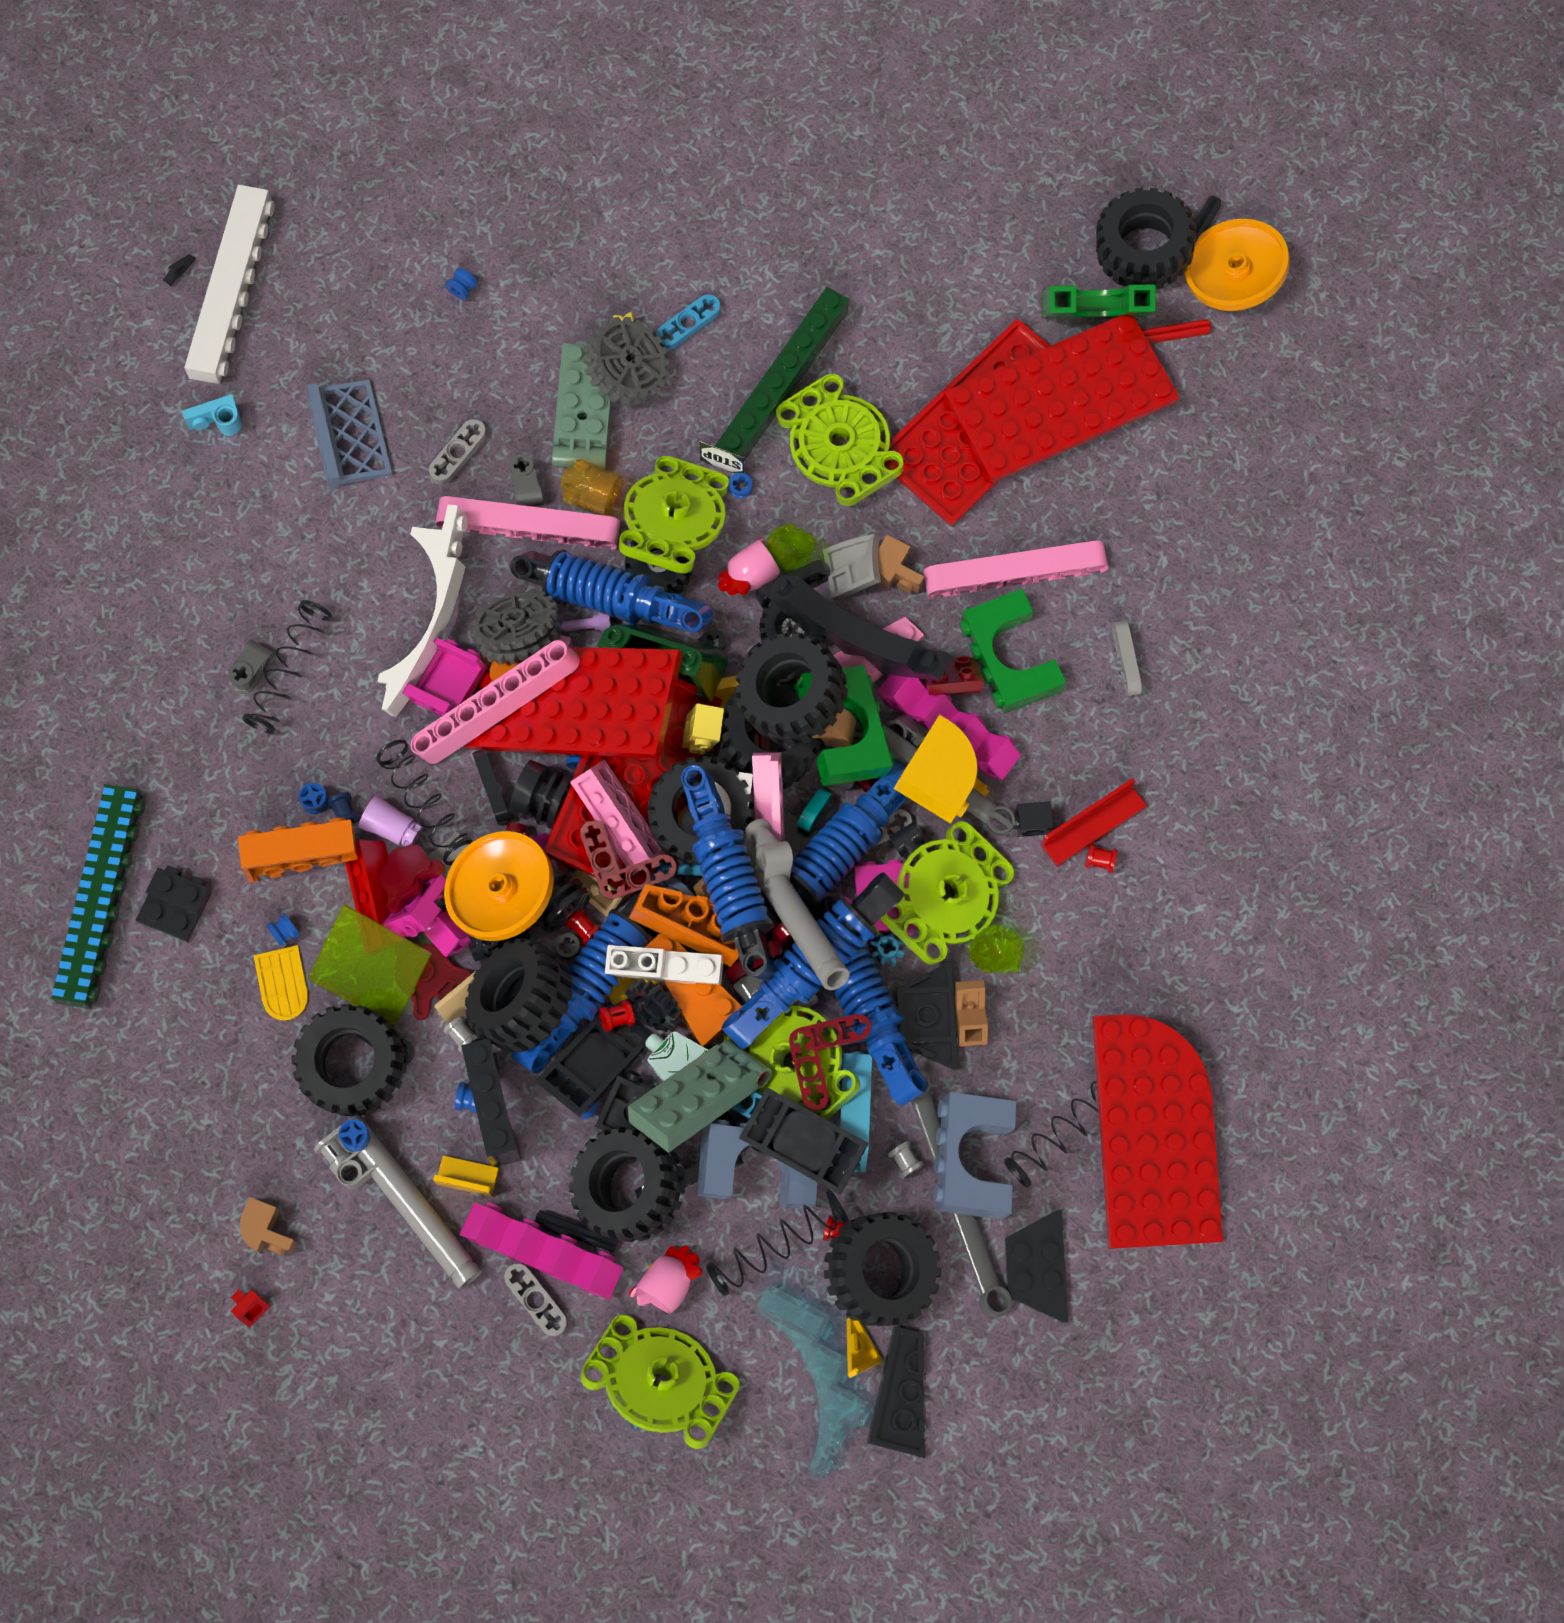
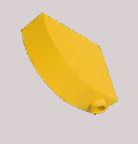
(941, 771)

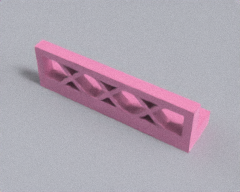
(769, 791)
(603, 805)

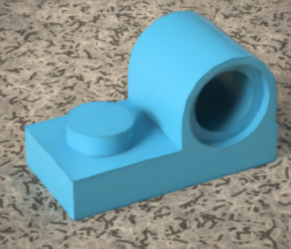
(215, 411)

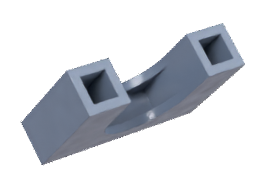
(717, 1164)
(956, 1188)

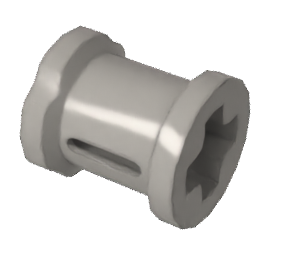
(460, 1032)
(906, 1159)

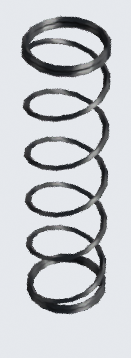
(256, 717)
(453, 845)
(1012, 1165)
(714, 1271)

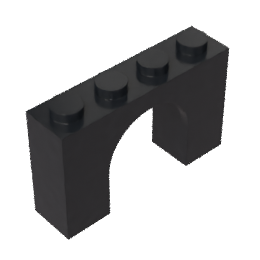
(489, 1102)

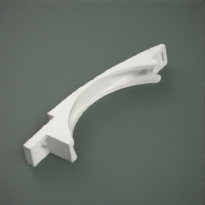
(443, 550)

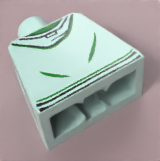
(672, 1053)

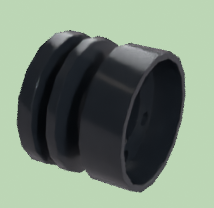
(538, 793)
(565, 898)

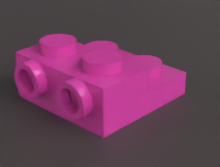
(418, 911)

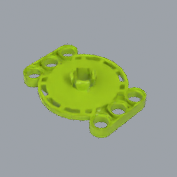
(846, 419)
(693, 514)
(924, 891)
(773, 1045)
(675, 1402)

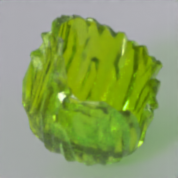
(790, 546)
(997, 949)

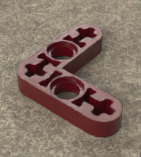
(615, 869)
(780, 943)
(817, 1044)

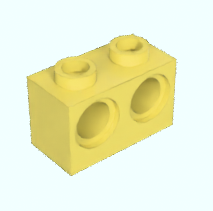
(702, 728)

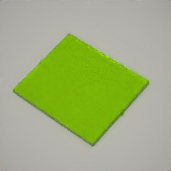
(369, 965)

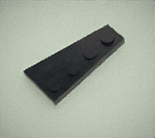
(899, 1403)

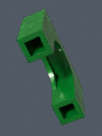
(1073, 303)
(1010, 686)
(871, 755)

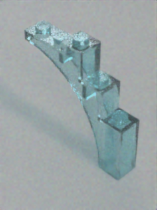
(837, 1407)

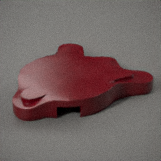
(405, 873)
(435, 981)

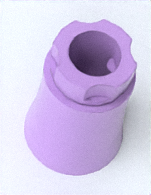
(389, 822)

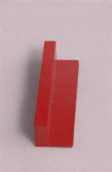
(1093, 823)
(364, 880)

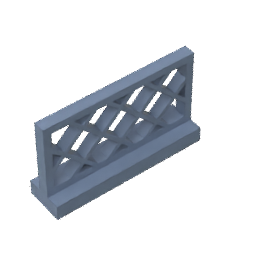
(327, 441)

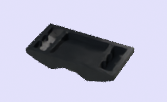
(592, 1063)
(803, 1141)

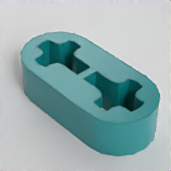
(814, 809)

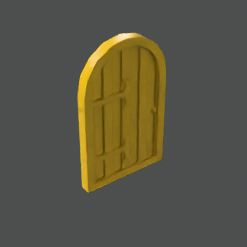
(282, 982)

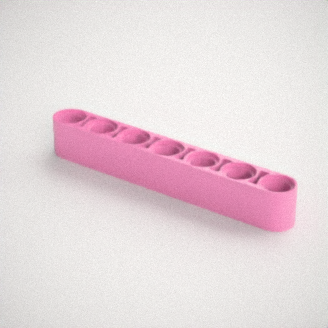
(535, 522)
(1014, 568)
(495, 702)

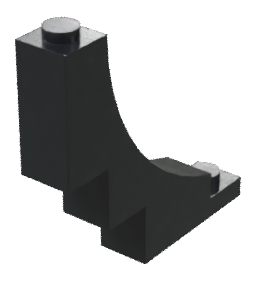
(854, 636)

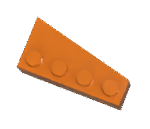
(296, 848)
(683, 920)
(702, 1005)

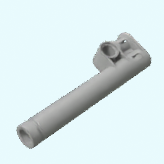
(772, 868)
(380, 1165)

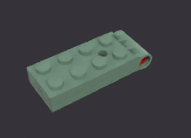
(578, 400)
(698, 1094)

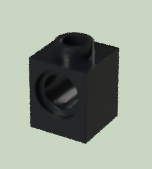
(1033, 819)

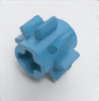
(883, 941)

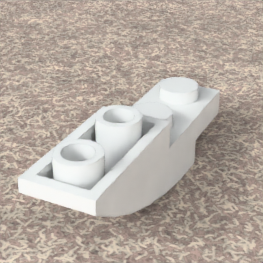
(664, 965)

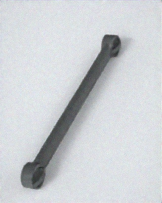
(978, 803)
(966, 1224)

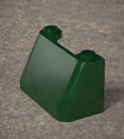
(700, 661)

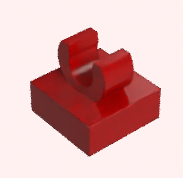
(248, 1307)

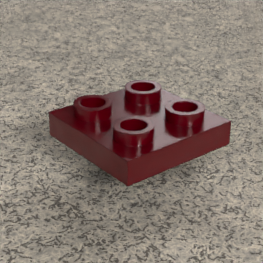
(959, 678)

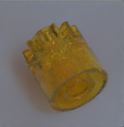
(590, 487)

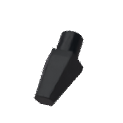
(178, 269)

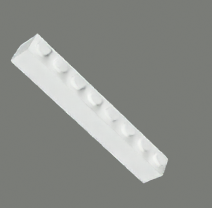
(229, 285)

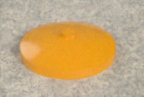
(1238, 265)
(498, 886)

